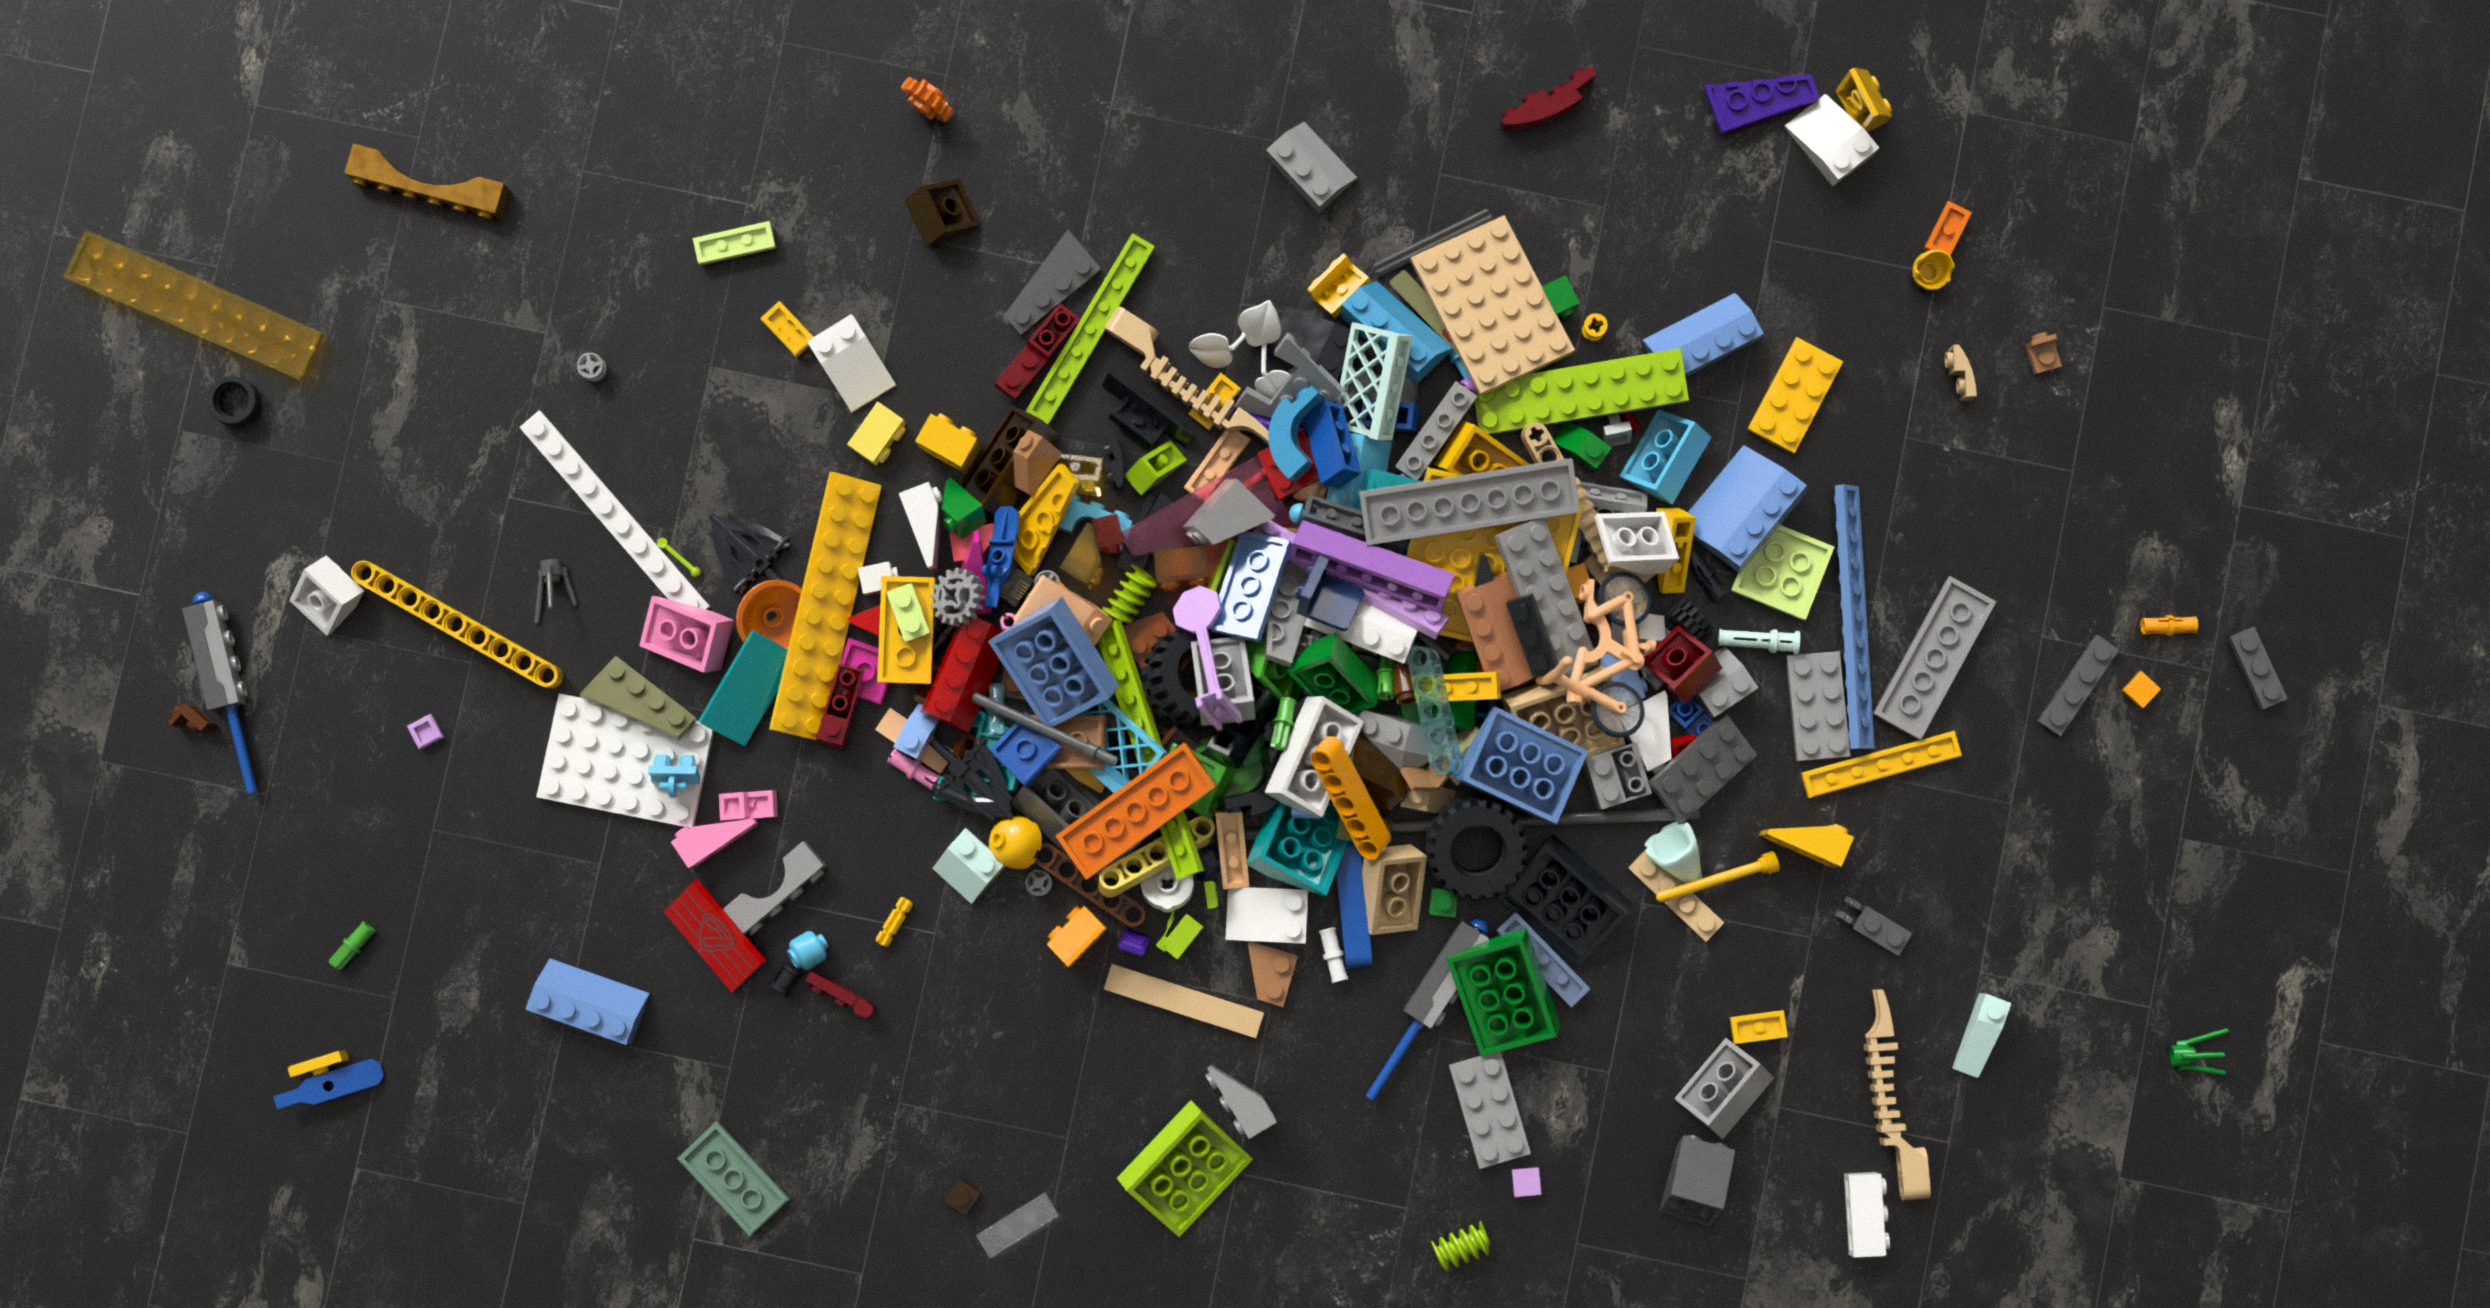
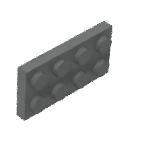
(1702, 768)

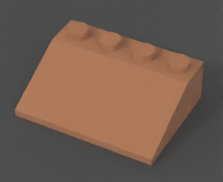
(1493, 629)

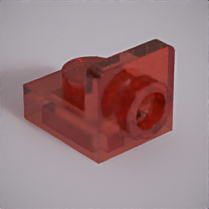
(1108, 534)

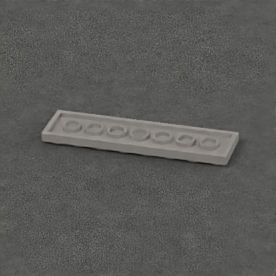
(1469, 501)

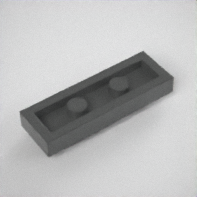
(2257, 668)

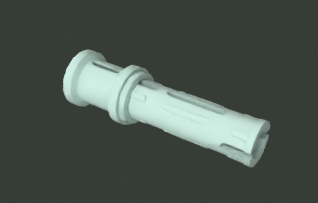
(1727, 637)

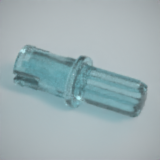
(996, 721)

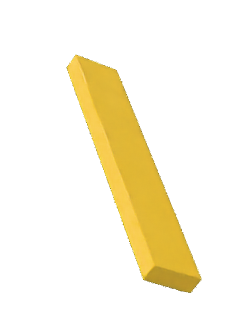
(1881, 764)

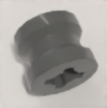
(1037, 886)

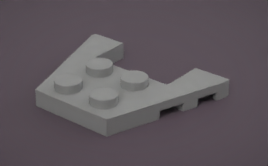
(1304, 375)

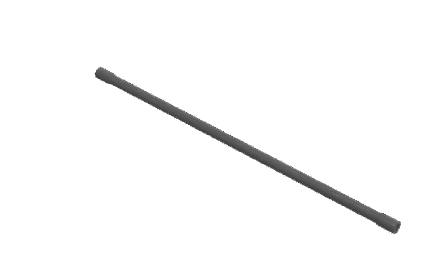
(1565, 819)

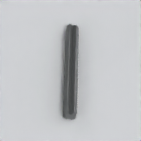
(1403, 257)

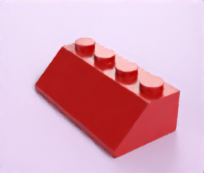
(963, 671)

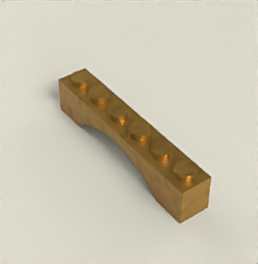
(476, 195)

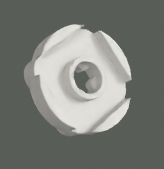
(1167, 899)

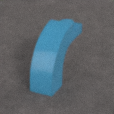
(1284, 433)

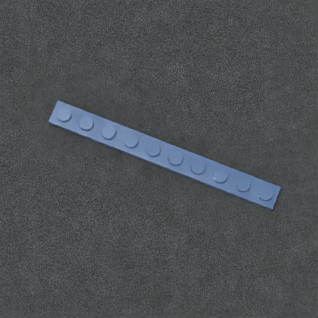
(1854, 617)

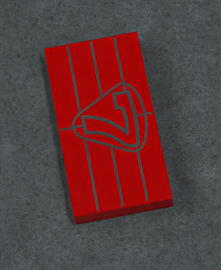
(714, 936)

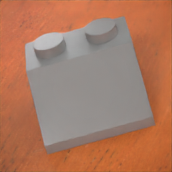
(1726, 686)

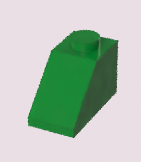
(1582, 445)
(961, 510)

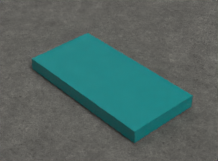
(746, 689)

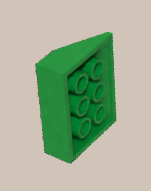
(1504, 993)

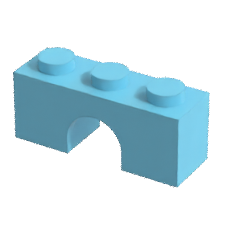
(1081, 511)

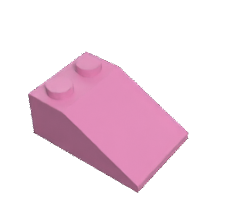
(686, 634)

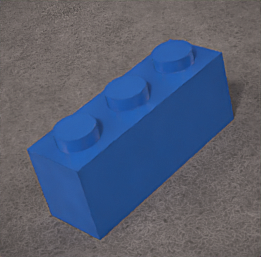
(1331, 444)

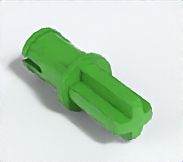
(1385, 678)
(1283, 723)
(351, 946)

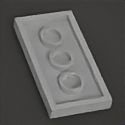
(1817, 706)
(1489, 1109)

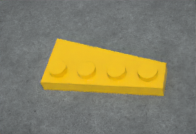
(1042, 517)

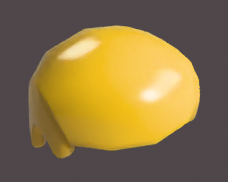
(1932, 269)

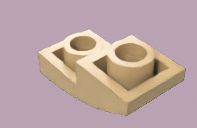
(1959, 365)

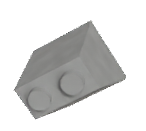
(1225, 514)

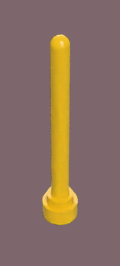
(1766, 864)

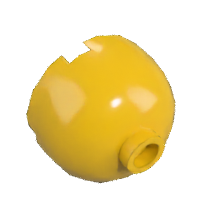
(1015, 842)

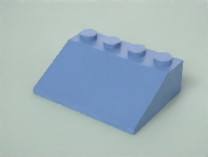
(1745, 507)
(1054, 663)
(1522, 765)

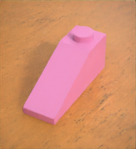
(704, 841)

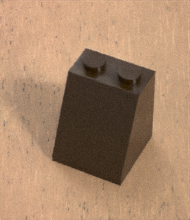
(1378, 775)

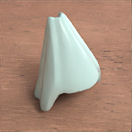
(1676, 851)

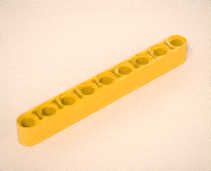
(446, 618)

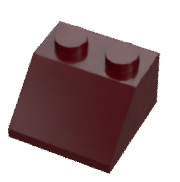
(1682, 664)

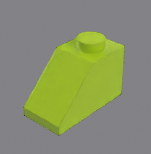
(1155, 467)

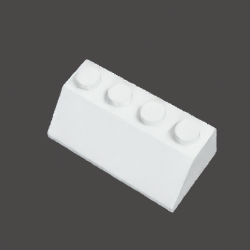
(1374, 632)
(1294, 776)

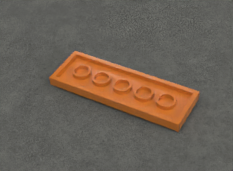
(1136, 810)

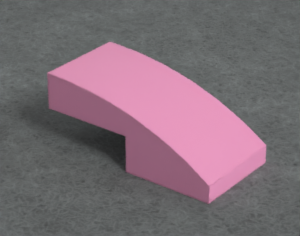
(748, 805)

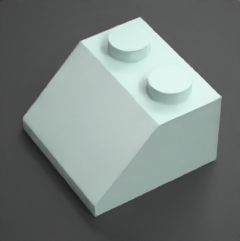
(968, 865)

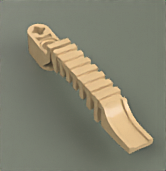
(1140, 337)
(1587, 521)
(1911, 1162)

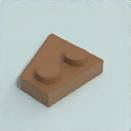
(1271, 972)

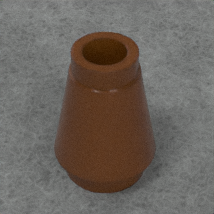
(1403, 684)

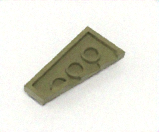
(629, 693)

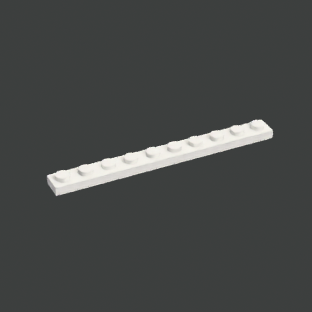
(611, 511)

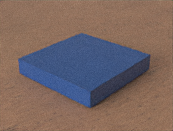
(1025, 752)

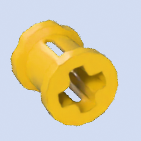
(1597, 319)

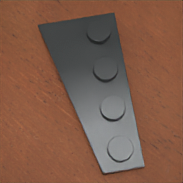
(1055, 281)

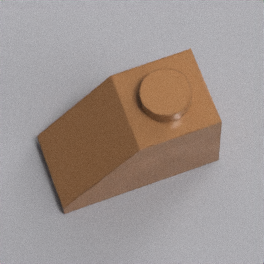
(1033, 461)

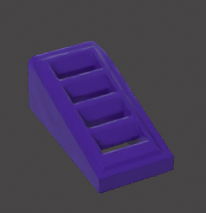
(1134, 942)

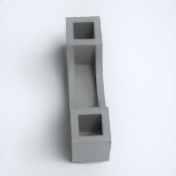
(800, 867)

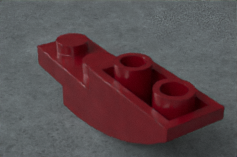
(1541, 108)
(1037, 353)

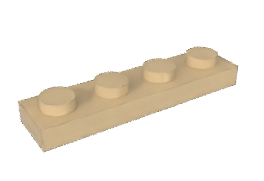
(1687, 907)

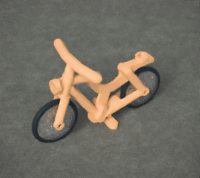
(1615, 705)

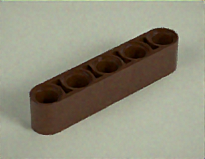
(1076, 883)

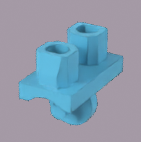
(674, 777)

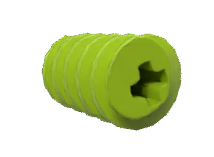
(1131, 595)
(1462, 1247)

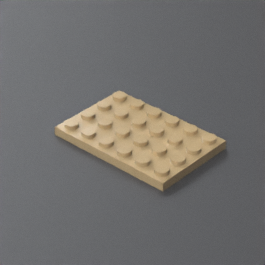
(1492, 305)

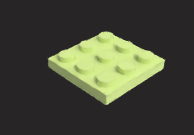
(1785, 572)

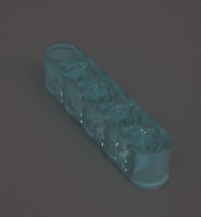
(1425, 701)

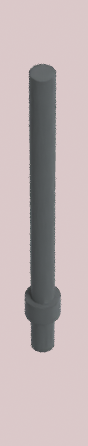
(1089, 749)

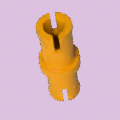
(2169, 625)

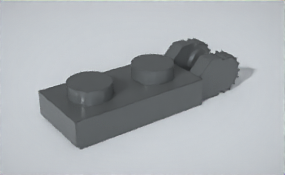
(1876, 927)

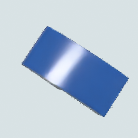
(1690, 717)

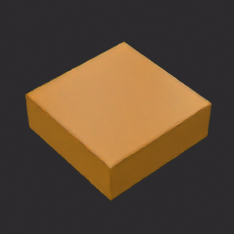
(2141, 689)

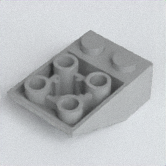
(1247, 1105)

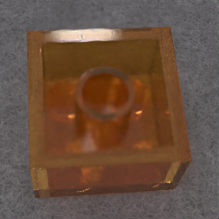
(1181, 567)

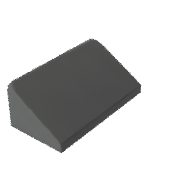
(1440, 645)

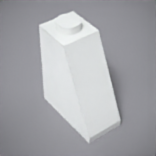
(1654, 734)

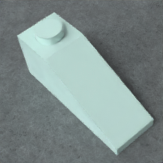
(1981, 1034)

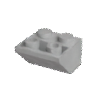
(1616, 776)

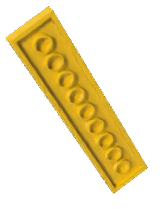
(825, 604)

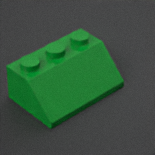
(1336, 673)

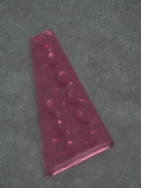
(1165, 527)

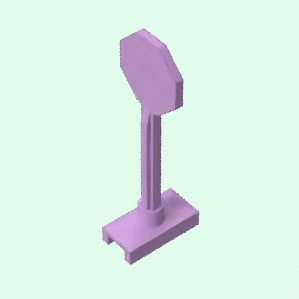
(1196, 614)

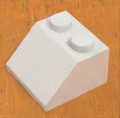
(326, 594)

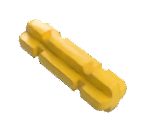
(894, 921)

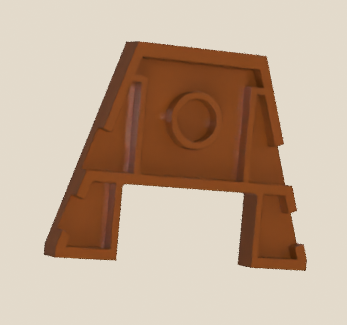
(1143, 635)

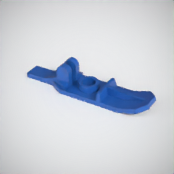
(1003, 542)
(345, 1081)

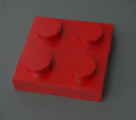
(1282, 485)

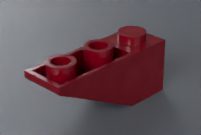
(840, 708)

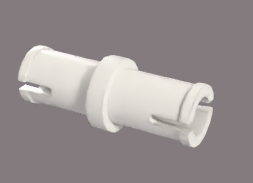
(1333, 955)

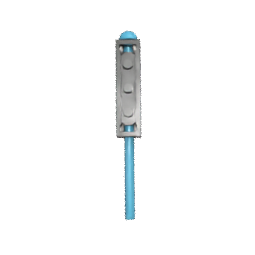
(1338, 519)

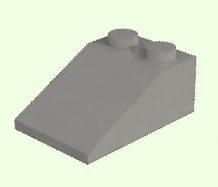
(1232, 672)

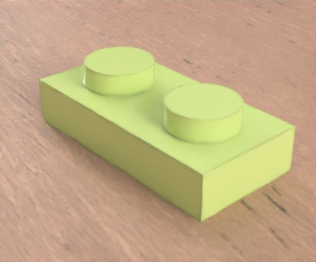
(908, 612)

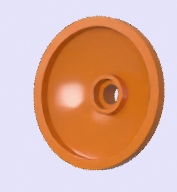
(775, 596)

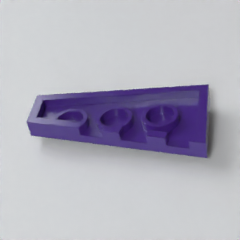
(1747, 103)

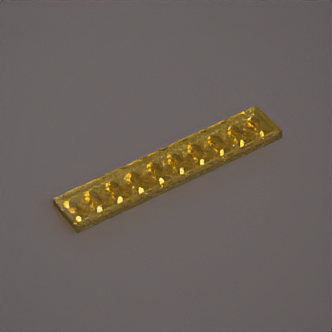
(194, 305)

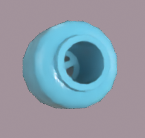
(807, 950)

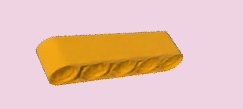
(1350, 797)

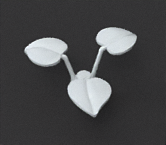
(1259, 326)

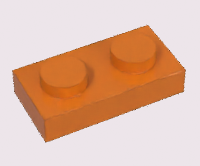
(1948, 228)

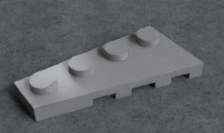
(1283, 623)

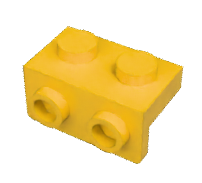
(1337, 285)

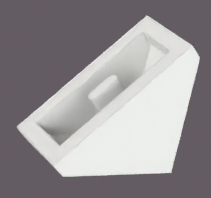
(1650, 628)

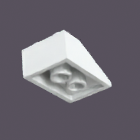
(1831, 139)
(851, 363)
(926, 517)
(1637, 541)
(1267, 915)

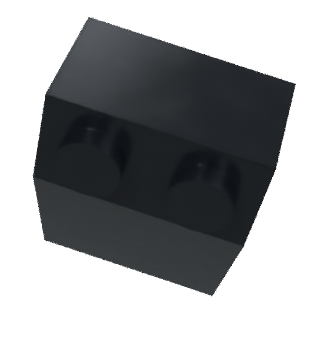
(1320, 337)

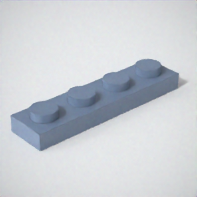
(1554, 969)

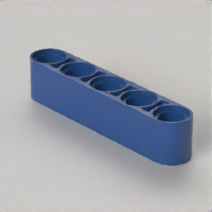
(1353, 909)

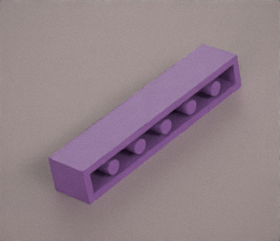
(1373, 566)

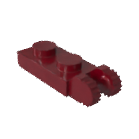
(841, 994)

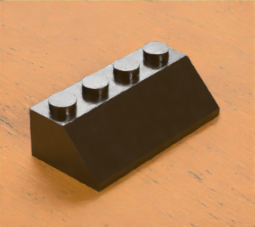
(992, 472)

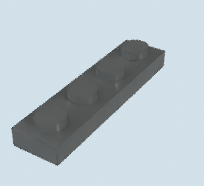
(2077, 685)

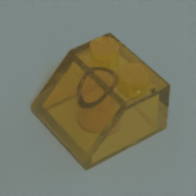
(1084, 560)

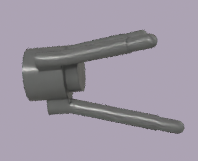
(550, 573)

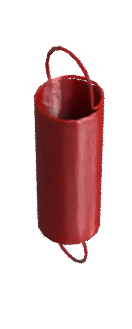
(1635, 425)

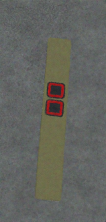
(1419, 300)

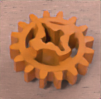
(927, 99)

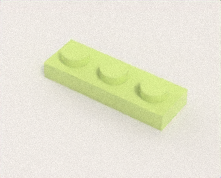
(734, 243)

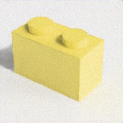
(877, 434)

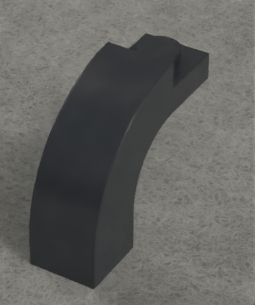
(1255, 800)

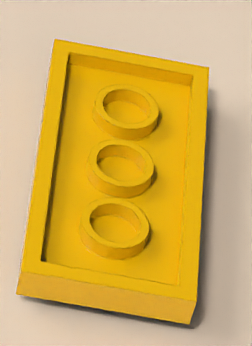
(1794, 395)
(899, 660)

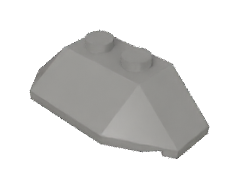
(1396, 737)

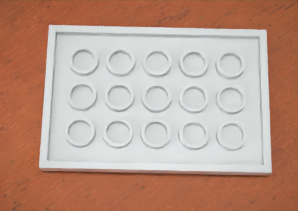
(604, 758)

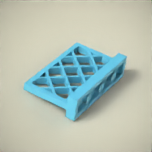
(1112, 776)

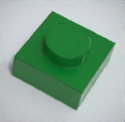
(1442, 903)

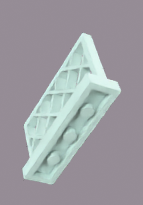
(1388, 385)

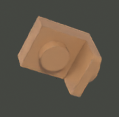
(2043, 353)

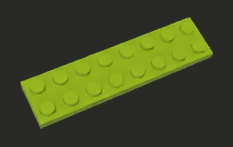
(1585, 392)

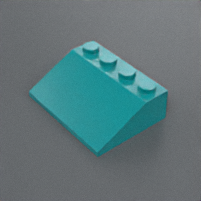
(1298, 849)

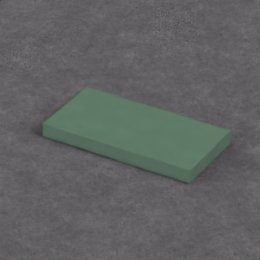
(733, 1178)

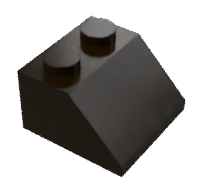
(941, 212)

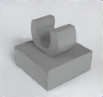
(1616, 432)

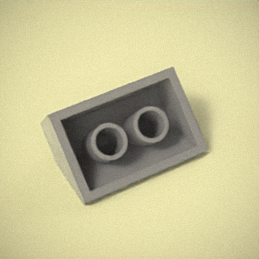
(1310, 166)
(1724, 1088)

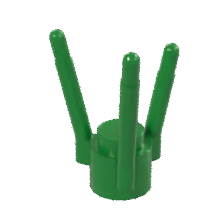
(2183, 1055)

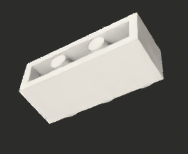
(1866, 1214)

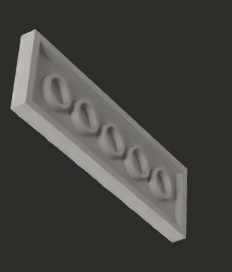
(1537, 569)
(1934, 658)

